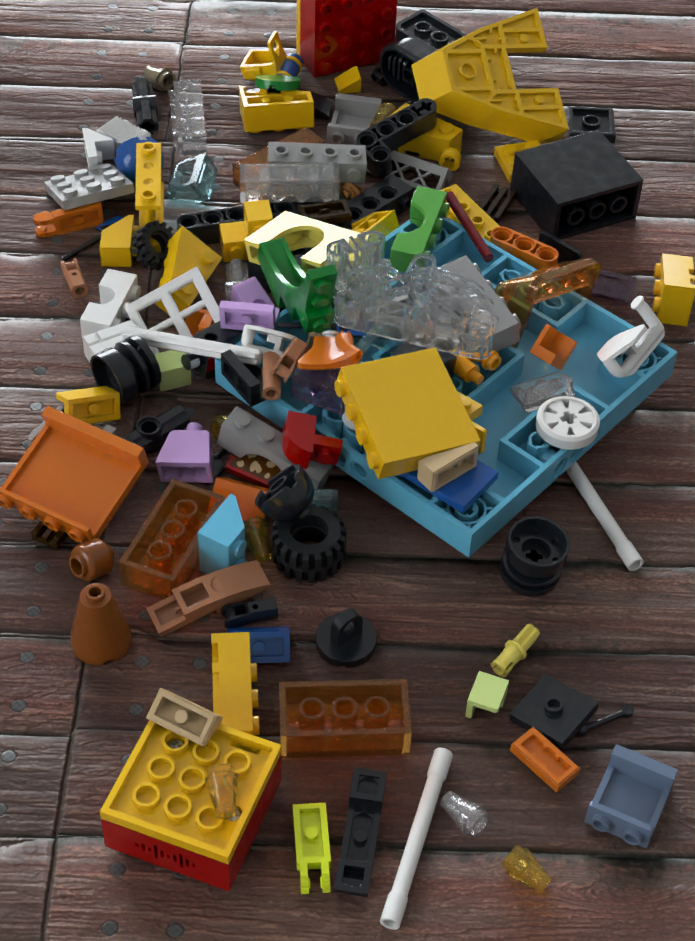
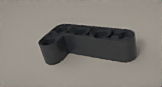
(394, 133)

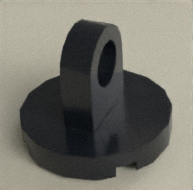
(346, 639)

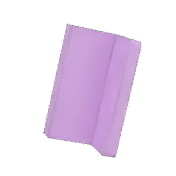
(237, 314)

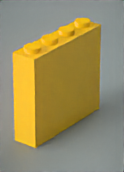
(404, 410)

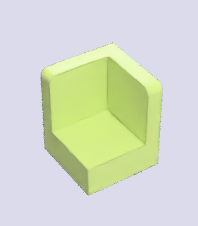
(172, 371)
(487, 693)

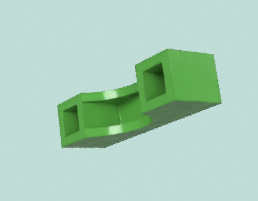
(426, 211)

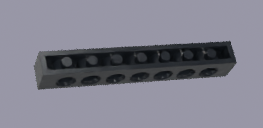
(384, 196)

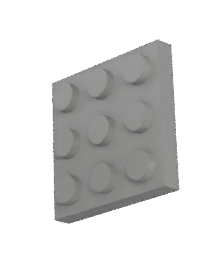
(88, 186)

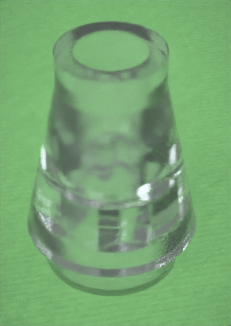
(466, 814)

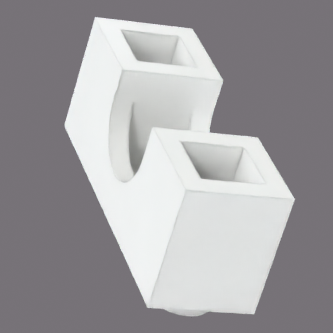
(115, 292)

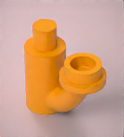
(470, 372)

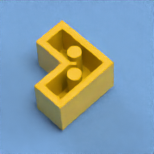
(233, 234)

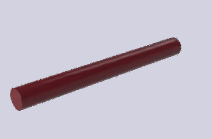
(469, 227)

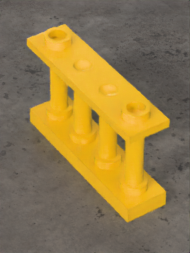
(149, 188)

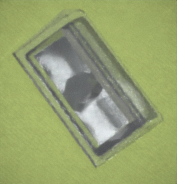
(537, 391)

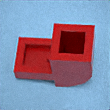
(303, 445)

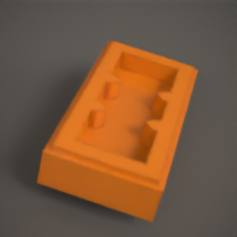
(545, 759)

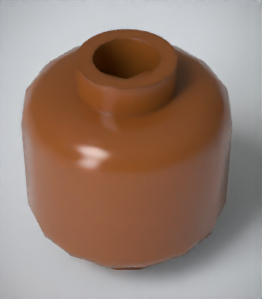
(91, 559)

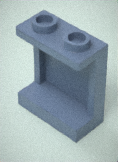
(631, 796)

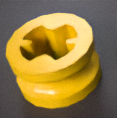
(452, 153)

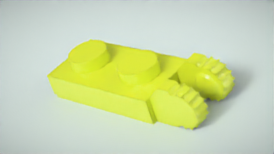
(312, 843)

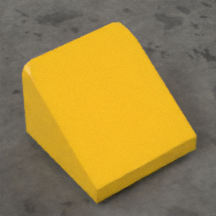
(349, 81)

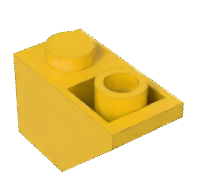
(116, 243)

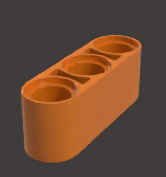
(524, 248)

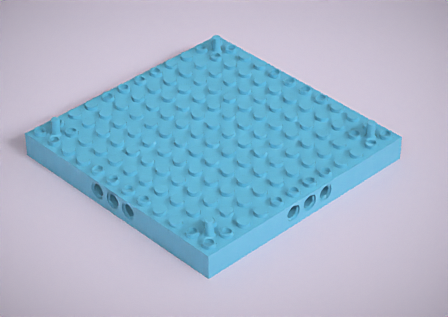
(512, 443)

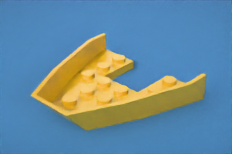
(477, 87)

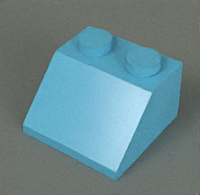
(222, 538)

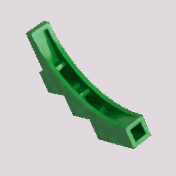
(303, 295)

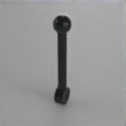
(626, 711)

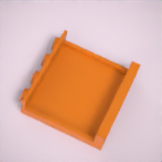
(73, 476)

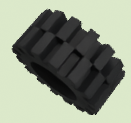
(144, 248)

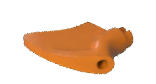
(331, 353)

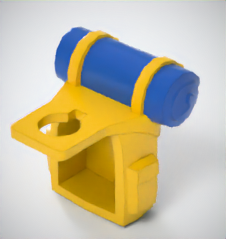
(271, 61)

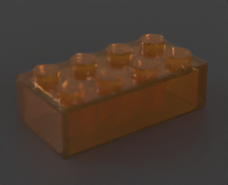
(167, 543)
(344, 718)

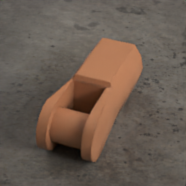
(74, 278)
(289, 359)
(270, 383)

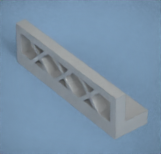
(420, 166)

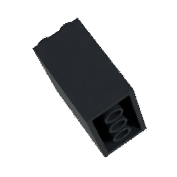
(576, 185)

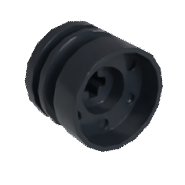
(127, 368)
(534, 555)

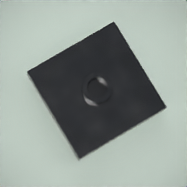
(589, 119)
(554, 711)

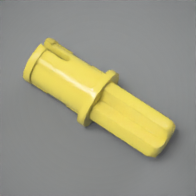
(515, 650)

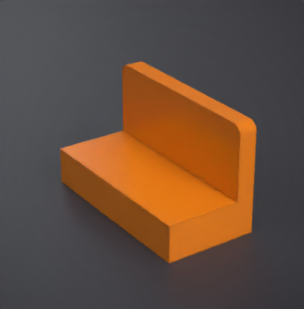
(244, 493)

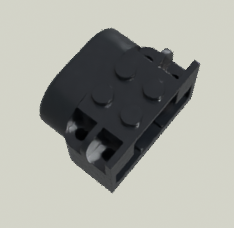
(414, 39)

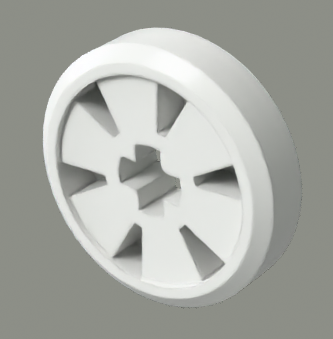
(566, 435)

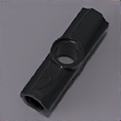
(144, 105)
(154, 430)

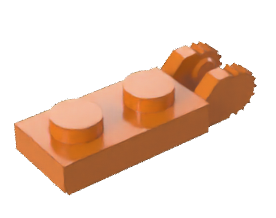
(69, 220)

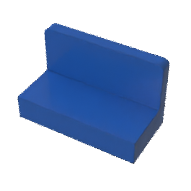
(267, 643)

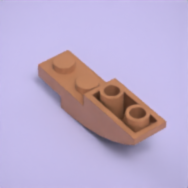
(208, 594)

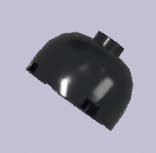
(288, 495)

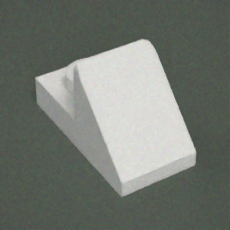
(97, 148)

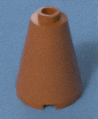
(99, 627)

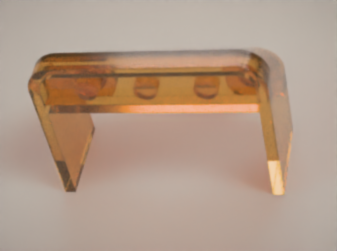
(546, 283)

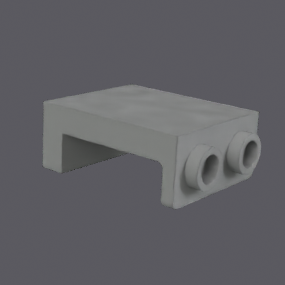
(351, 117)

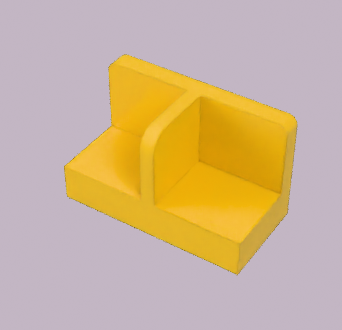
(92, 404)

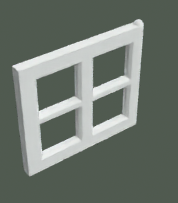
(176, 317)

